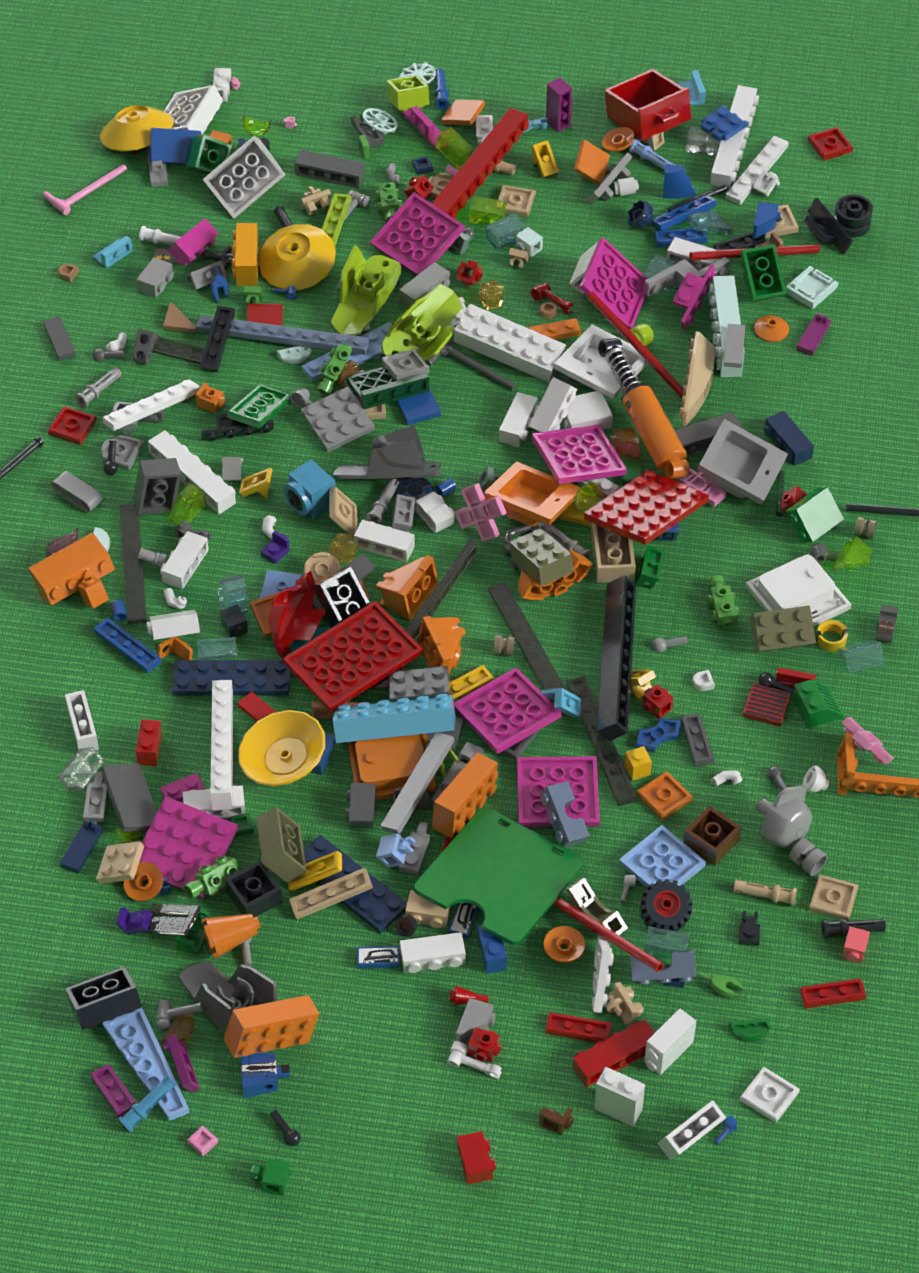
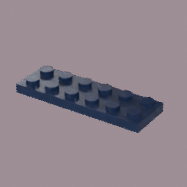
(247, 676)
(376, 906)

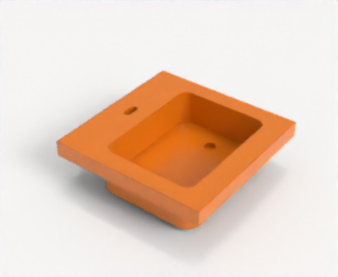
(531, 495)
(387, 762)

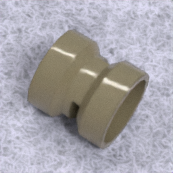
(861, 527)
(504, 645)

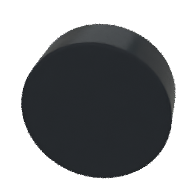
(406, 925)

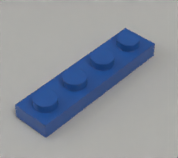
(681, 213)
(127, 645)

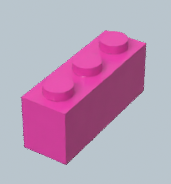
(193, 242)

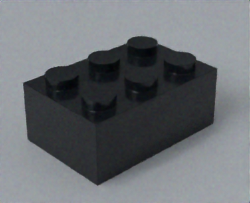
(340, 595)
(103, 998)

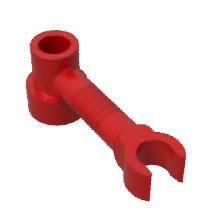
(543, 291)

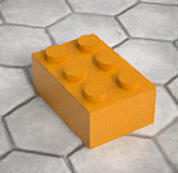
(245, 254)

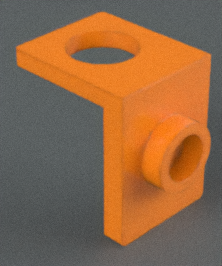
(177, 646)

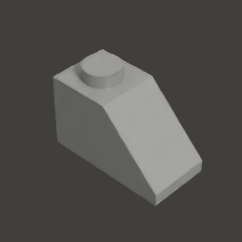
(475, 1015)

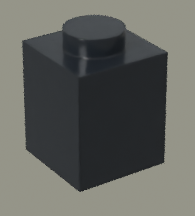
(233, 621)

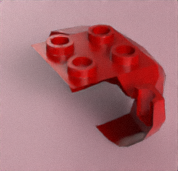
(292, 615)

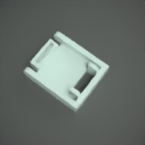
(811, 288)

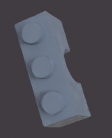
(567, 830)
(682, 968)

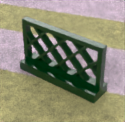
(389, 390)

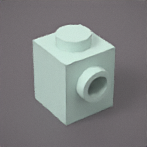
(529, 241)

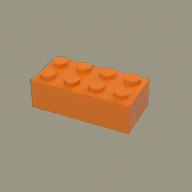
(465, 795)
(271, 1026)

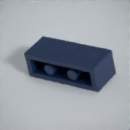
(788, 438)

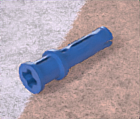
(441, 93)

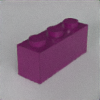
(558, 104)

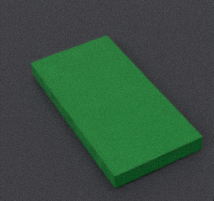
(259, 406)

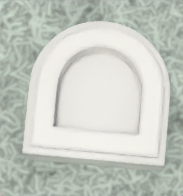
(703, 681)

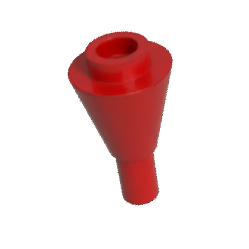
(461, 996)

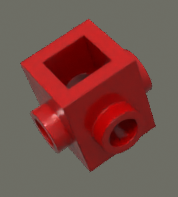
(420, 186)
(464, 270)
(792, 497)
(657, 701)
(484, 1045)

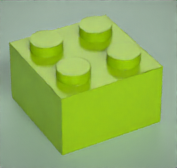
(407, 92)

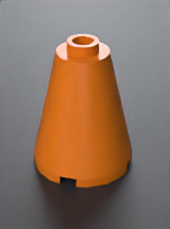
(229, 932)

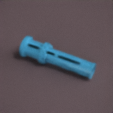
(140, 1110)

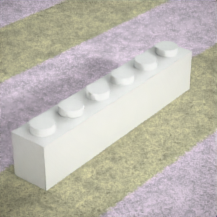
(217, 493)

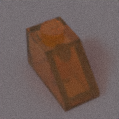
(626, 442)

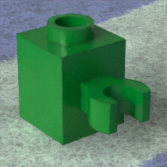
(274, 1177)

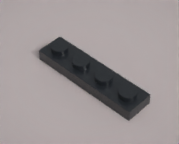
(217, 339)

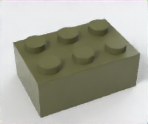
(541, 557)
(782, 629)
(281, 844)

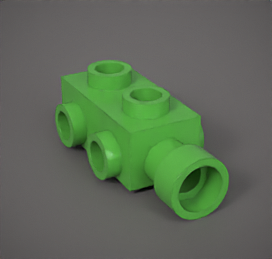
(388, 198)
(333, 368)
(721, 599)
(204, 883)

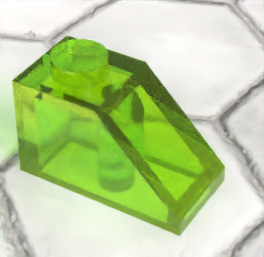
(188, 504)
(853, 555)

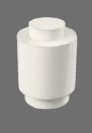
(625, 186)

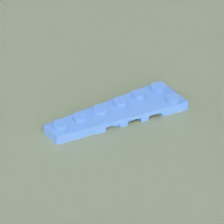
(376, 336)
(142, 1051)

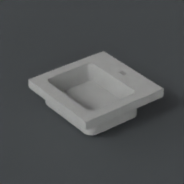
(741, 463)

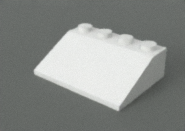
(194, 108)
(244, 176)

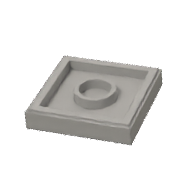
(405, 365)

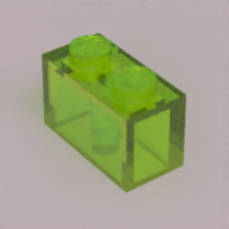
(454, 147)
(486, 210)

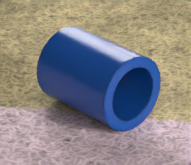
(445, 487)
(118, 610)

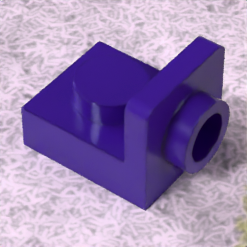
(276, 548)
(133, 922)

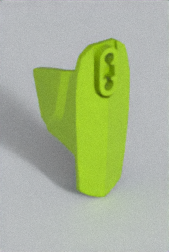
(363, 290)
(424, 324)

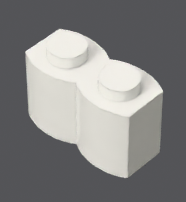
(435, 512)

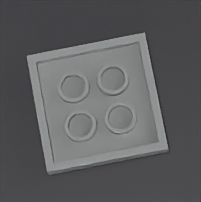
(337, 419)

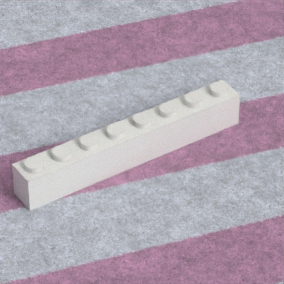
(731, 150)
(222, 745)

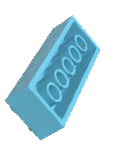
(394, 718)

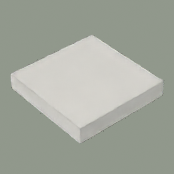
(769, 1094)

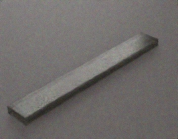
(132, 566)
(443, 587)
(525, 637)
(605, 750)

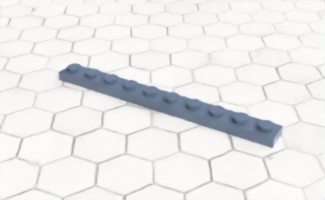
(288, 335)

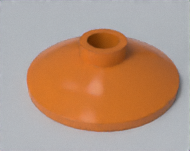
(618, 139)
(771, 328)
(145, 872)
(564, 937)

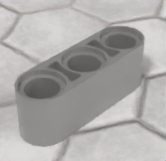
(76, 491)

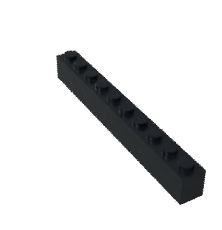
(617, 658)

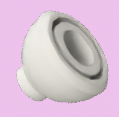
(815, 780)

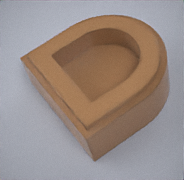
(68, 272)

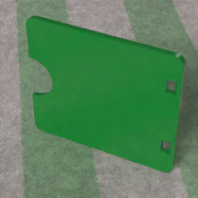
(501, 872)

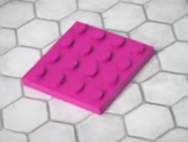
(417, 234)
(615, 282)
(578, 454)
(506, 710)
(539, 772)
(184, 841)

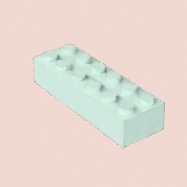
(723, 311)

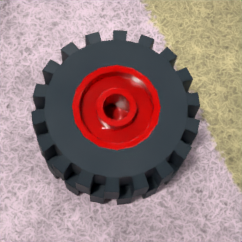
(666, 905)

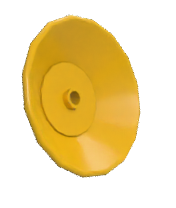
(132, 127)
(299, 268)
(277, 736)

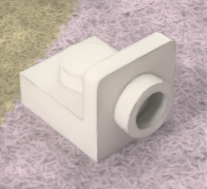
(766, 183)

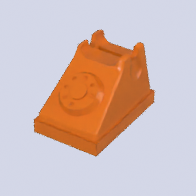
(408, 587)
(441, 641)

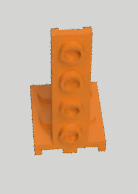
(860, 782)

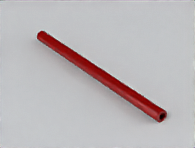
(736, 253)
(638, 346)
(608, 934)

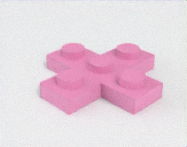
(697, 481)
(480, 512)
(867, 741)

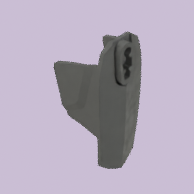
(393, 456)
(223, 995)

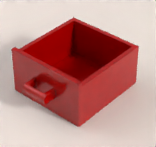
(648, 104)

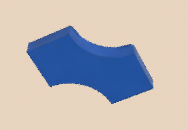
(664, 731)

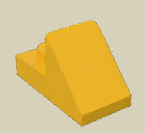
(544, 158)
(257, 482)
(641, 681)

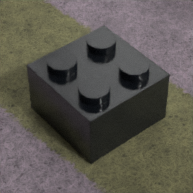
(254, 890)

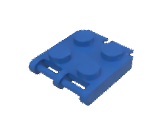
(723, 124)

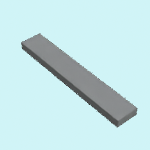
(417, 783)

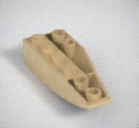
(698, 377)

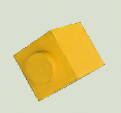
(638, 763)

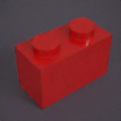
(149, 742)
(475, 1157)

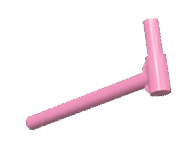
(64, 205)

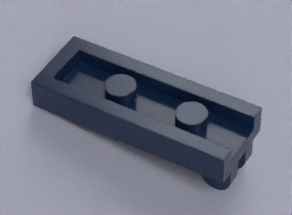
(81, 846)

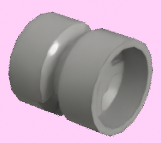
(810, 858)

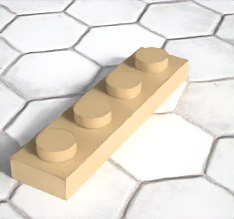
(331, 893)

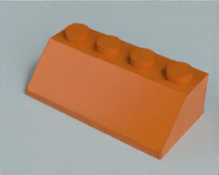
(64, 570)

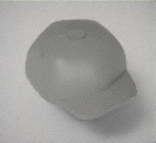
(786, 819)

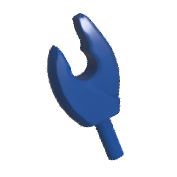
(219, 282)

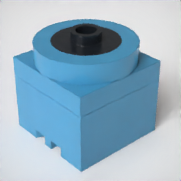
(308, 490)

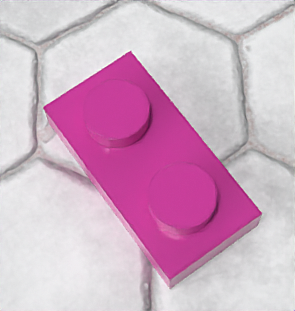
(176, 789)

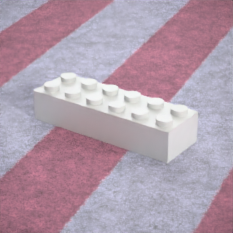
(508, 342)

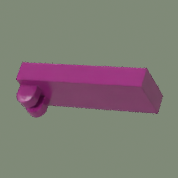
(814, 334)
(182, 1062)
(113, 1090)

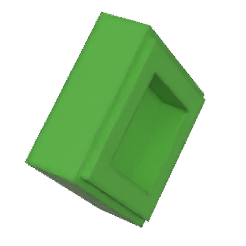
(364, 146)

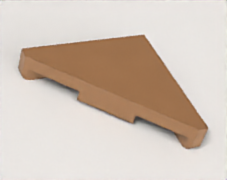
(177, 321)

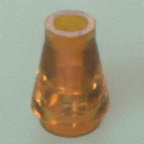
(349, 369)

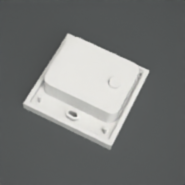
(586, 365)
(798, 585)

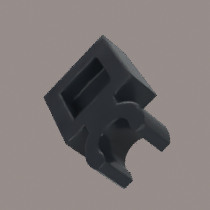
(749, 931)

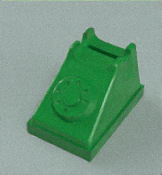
(762, 272)

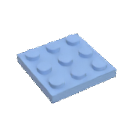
(662, 857)

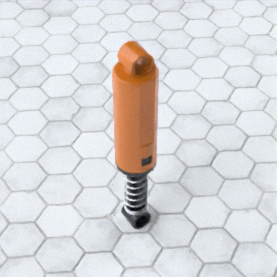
(646, 413)

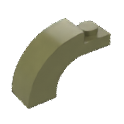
(588, 903)

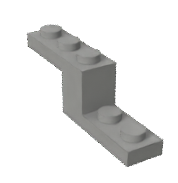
(677, 273)

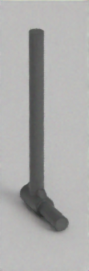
(448, 349)

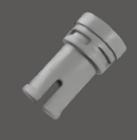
(152, 557)

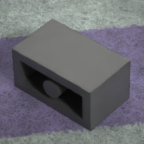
(362, 805)

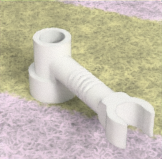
(458, 1056)

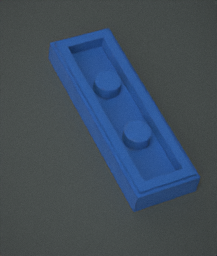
(665, 237)

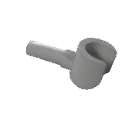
(629, 881)

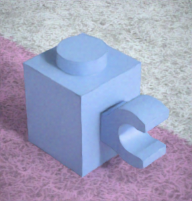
(393, 849)

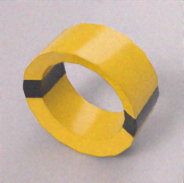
(831, 625)

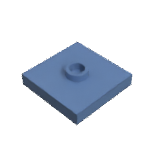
(277, 582)

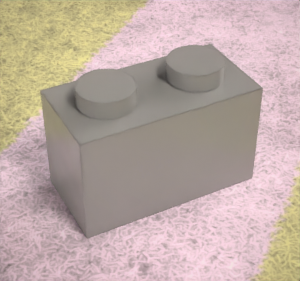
(154, 277)

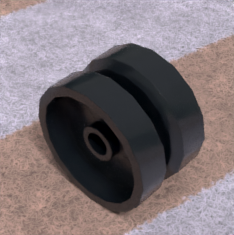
(854, 214)

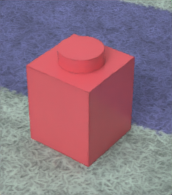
(855, 945)

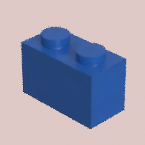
(492, 951)

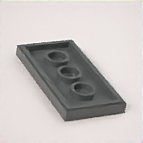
(130, 796)

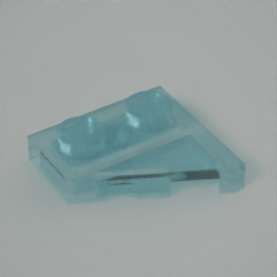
(709, 221)

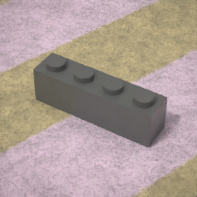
(330, 169)
(700, 435)

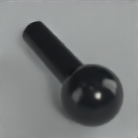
(110, 466)
(767, 680)
(291, 1136)

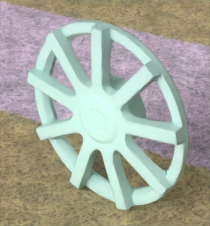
(421, 73)
(379, 120)

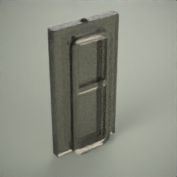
(172, 918)

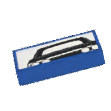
(463, 919)
(378, 957)

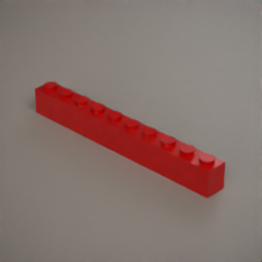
(482, 162)

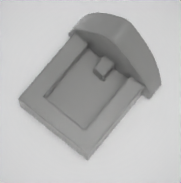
(231, 468)

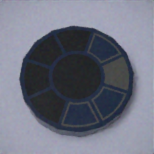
(414, 487)

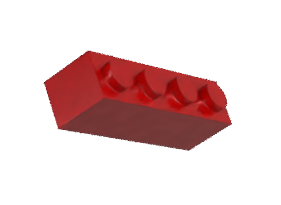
(613, 1053)

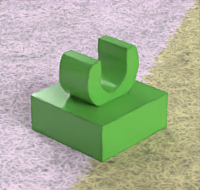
(253, 293)

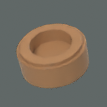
(548, 310)

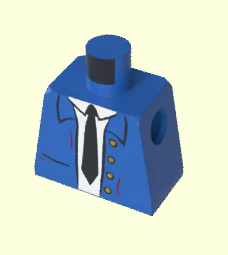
(261, 1073)

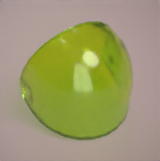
(256, 127)
(588, 496)

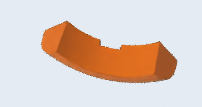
(532, 590)

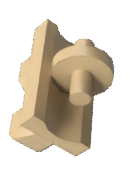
(314, 198)
(621, 1003)

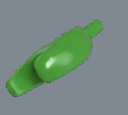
(719, 984)

